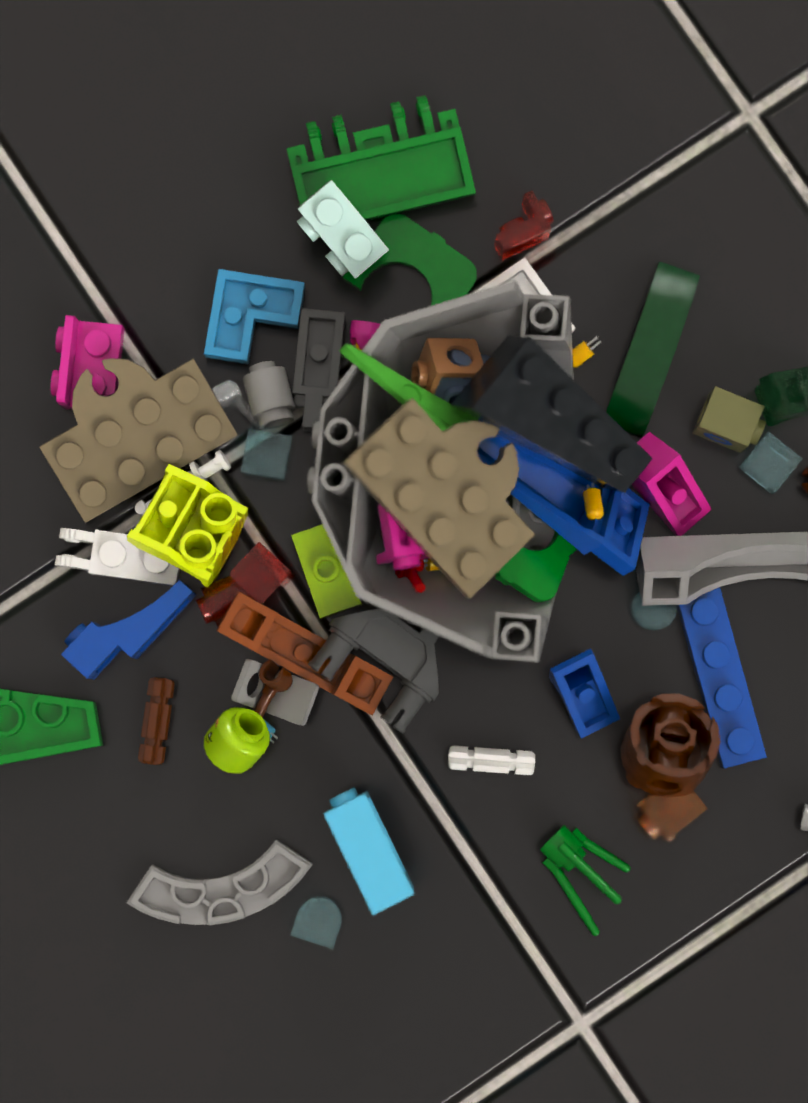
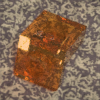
(668, 814)

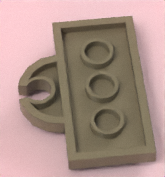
(134, 433)
(444, 492)

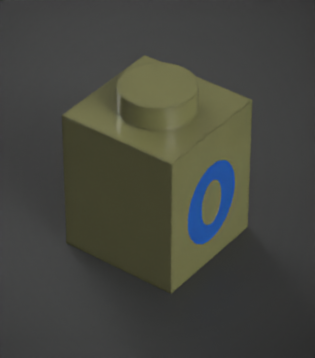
(730, 420)

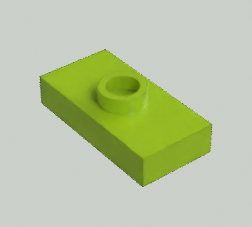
(324, 572)

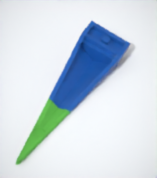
(541, 483)

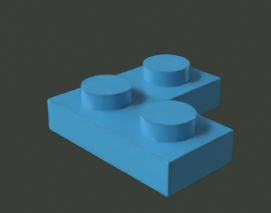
(240, 303)

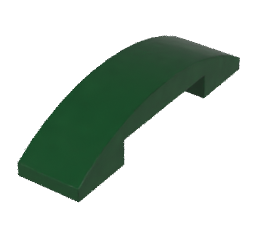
(652, 348)

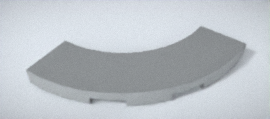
(221, 898)

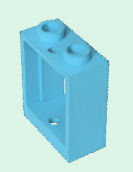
(368, 850)

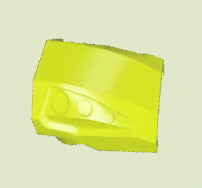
(190, 525)

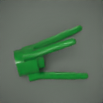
(565, 851)

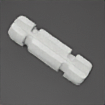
(491, 760)

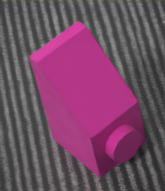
(670, 487)

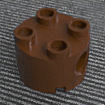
(669, 746)

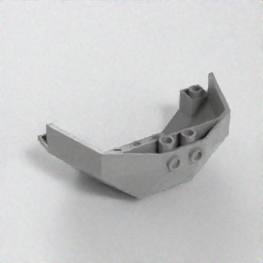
(498, 617)

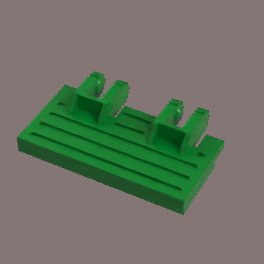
(387, 174)

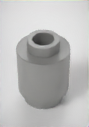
(269, 395)

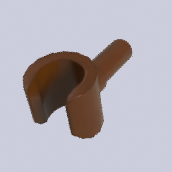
(272, 686)

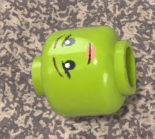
(236, 740)

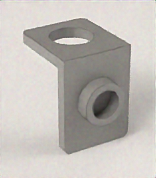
(291, 705)

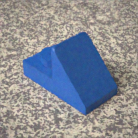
(584, 693)

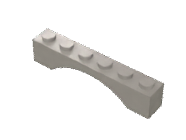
(685, 567)

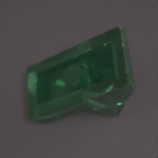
(783, 395)

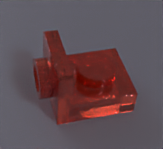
(520, 234)
(261, 573)

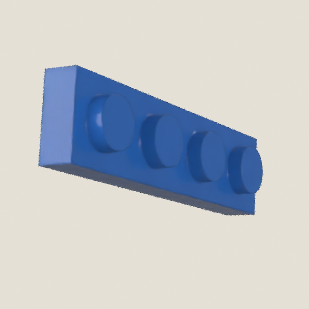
(721, 678)

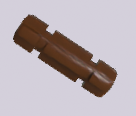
(156, 721)

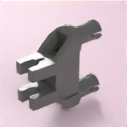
(392, 645)

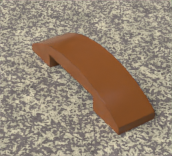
(295, 647)

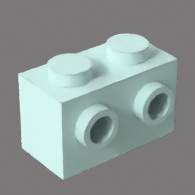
(342, 228)

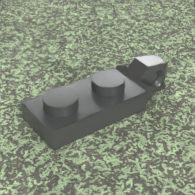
(317, 361)

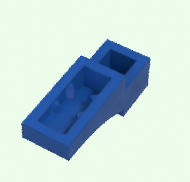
(95, 646)

